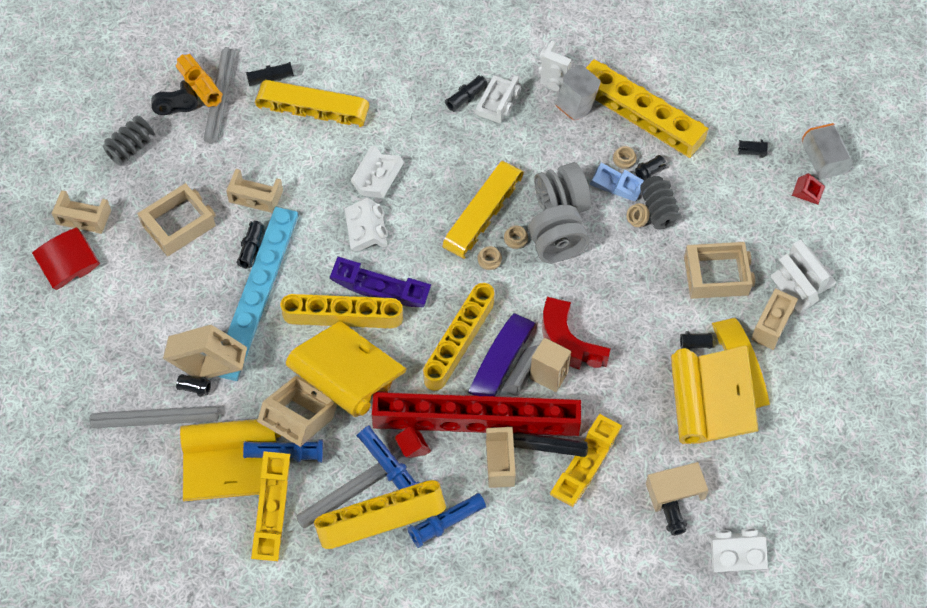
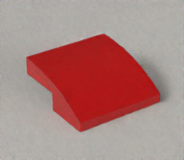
(65, 258)

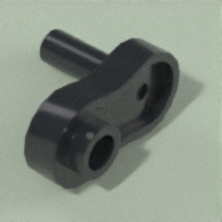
(177, 101)

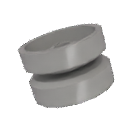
(558, 234)

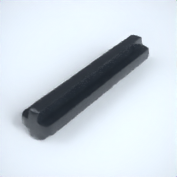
(550, 444)

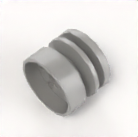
(563, 188)

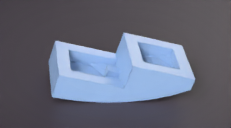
(610, 180)

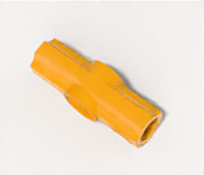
(199, 80)

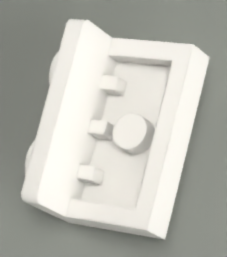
(553, 67)
(498, 98)
(376, 173)
(365, 225)
(811, 267)
(738, 550)

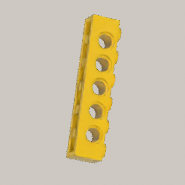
(647, 110)

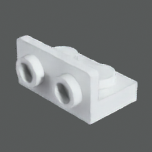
(793, 282)

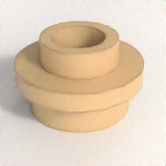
(627, 152)
(634, 212)
(516, 231)
(489, 252)

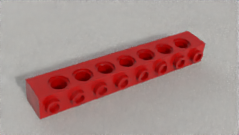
(476, 413)

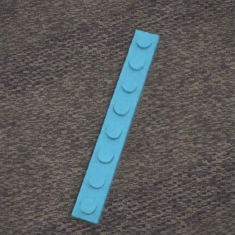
(261, 280)

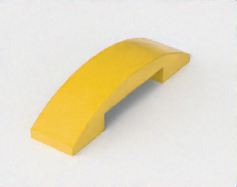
(732, 335)
(582, 469)
(271, 506)

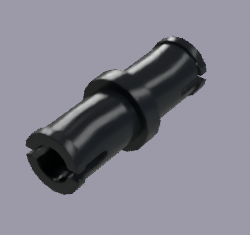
(270, 73)
(466, 93)
(250, 244)

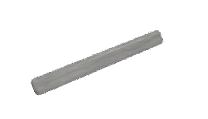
(222, 82)
(154, 417)
(346, 492)

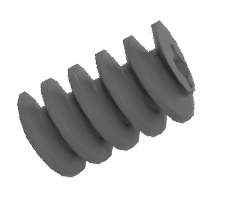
(128, 138)
(660, 202)

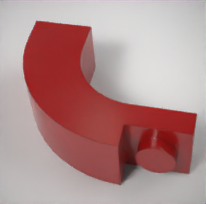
(556, 330)

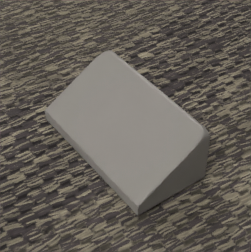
(520, 372)

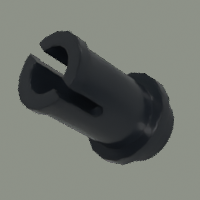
(753, 148)
(645, 170)
(696, 340)
(191, 384)
(675, 522)

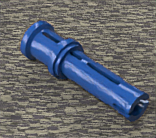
(307, 451)
(395, 471)
(437, 524)

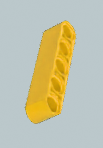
(312, 102)
(482, 208)
(332, 304)
(460, 326)
(380, 514)

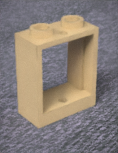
(185, 235)
(718, 251)
(186, 348)
(289, 423)

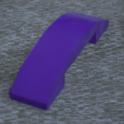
(372, 284)
(501, 356)

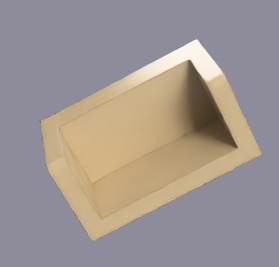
(253, 194)
(80, 215)
(774, 319)
(550, 365)
(500, 457)
(676, 485)

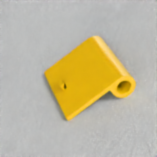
(344, 367)
(709, 397)
(216, 462)

